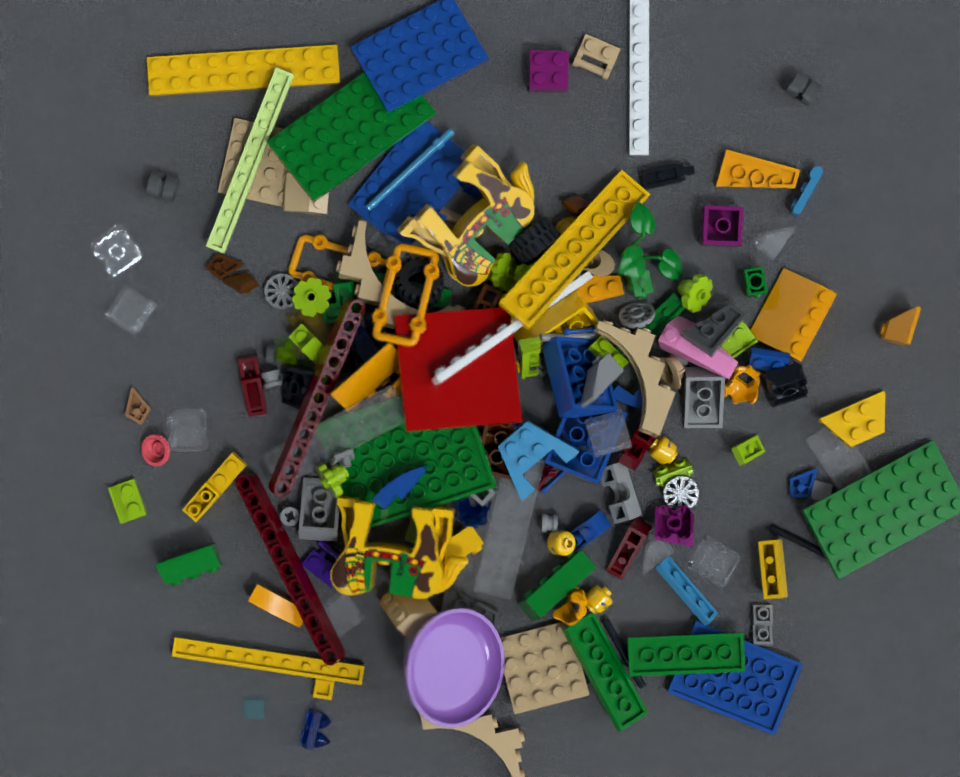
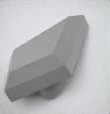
(343, 457)

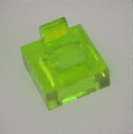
(287, 353)

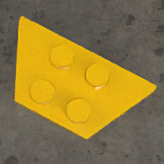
(858, 421)

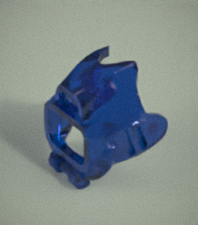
(470, 515)

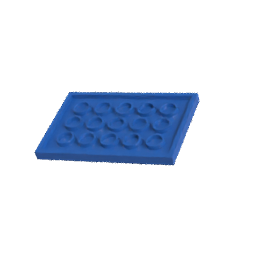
(419, 53)
(428, 184)
(751, 696)

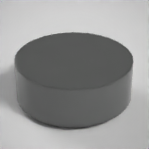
(271, 354)

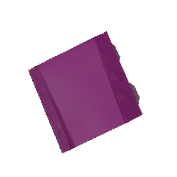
(674, 525)

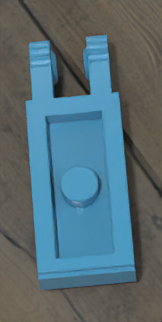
(806, 190)

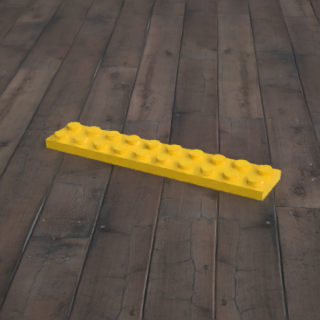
(241, 70)
(573, 250)

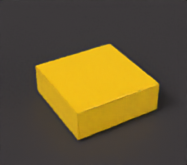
(323, 689)

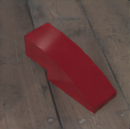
(252, 384)
(632, 456)

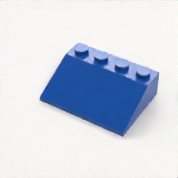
(567, 368)
(584, 464)

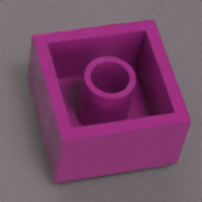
(548, 71)
(721, 226)

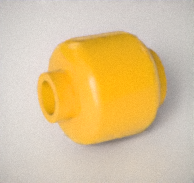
(663, 450)
(561, 543)
(598, 599)

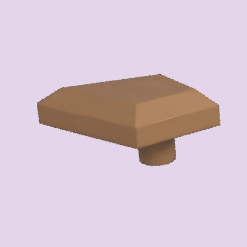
(137, 408)

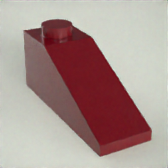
(628, 548)

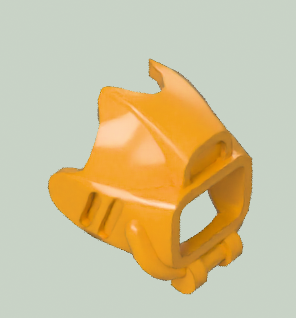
(740, 390)
(566, 612)

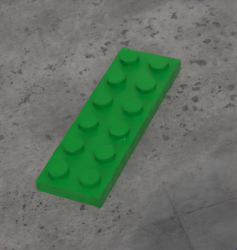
(686, 654)
(605, 672)

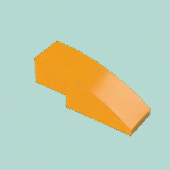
(275, 604)

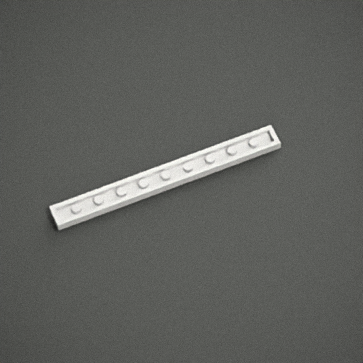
(638, 77)
(503, 332)

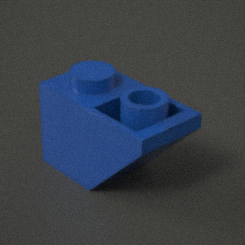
(590, 529)

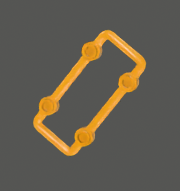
(321, 243)
(418, 323)

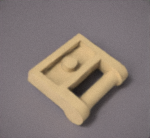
(598, 51)

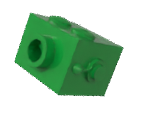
(757, 275)
(640, 286)

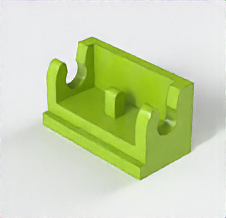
(528, 356)

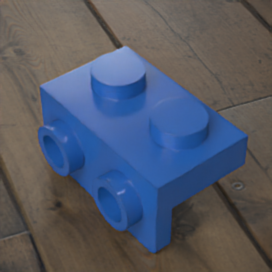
(767, 359)

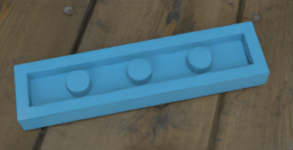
(686, 590)

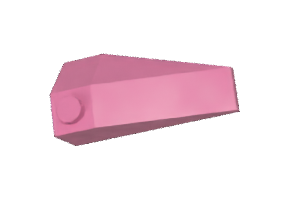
(671, 341)

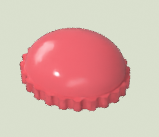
(155, 450)

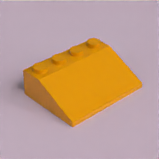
(792, 314)
(368, 377)

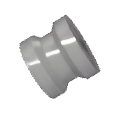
(271, 379)
(293, 516)
(549, 523)

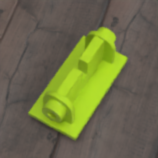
(665, 472)

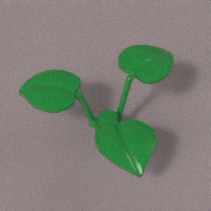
(632, 258)

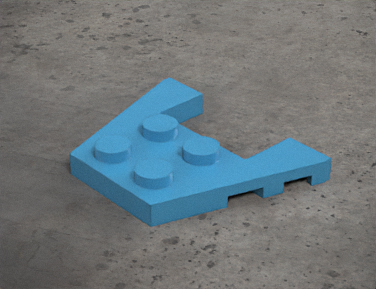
(527, 447)

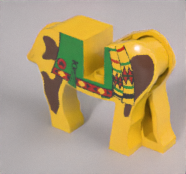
(503, 211)
(414, 572)

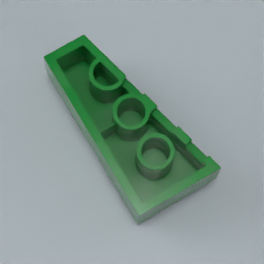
(557, 585)

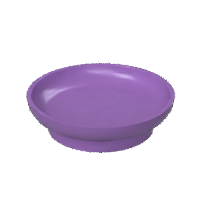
(454, 667)

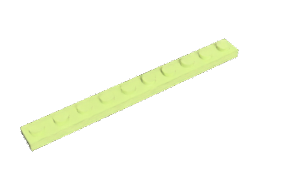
(250, 160)

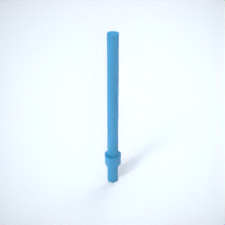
(437, 144)

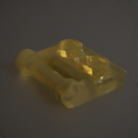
(313, 324)

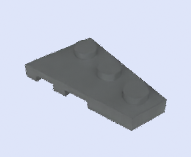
(715, 330)
(456, 600)

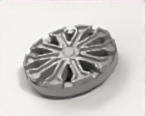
(281, 291)
(638, 315)
(680, 492)

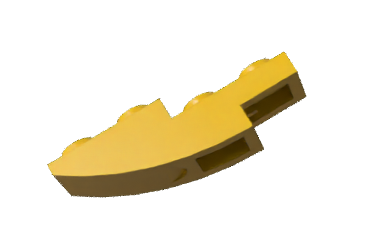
(214, 487)

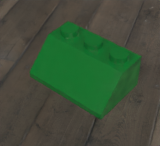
(190, 565)

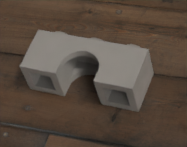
(626, 503)

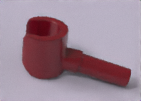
(547, 472)

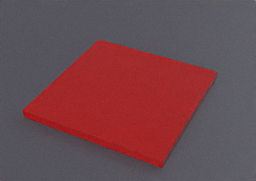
(475, 395)

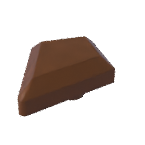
(575, 205)
(223, 266)
(241, 283)

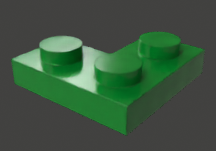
(342, 291)

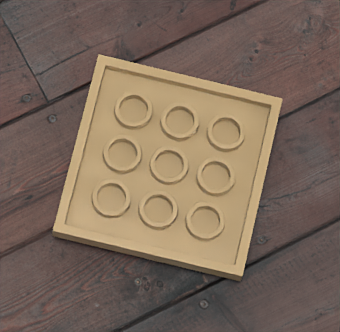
(270, 177)
(542, 669)

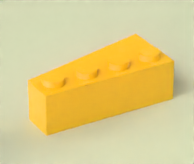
(568, 313)

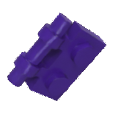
(319, 564)

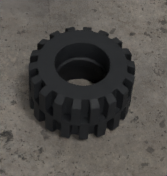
(534, 240)
(412, 295)

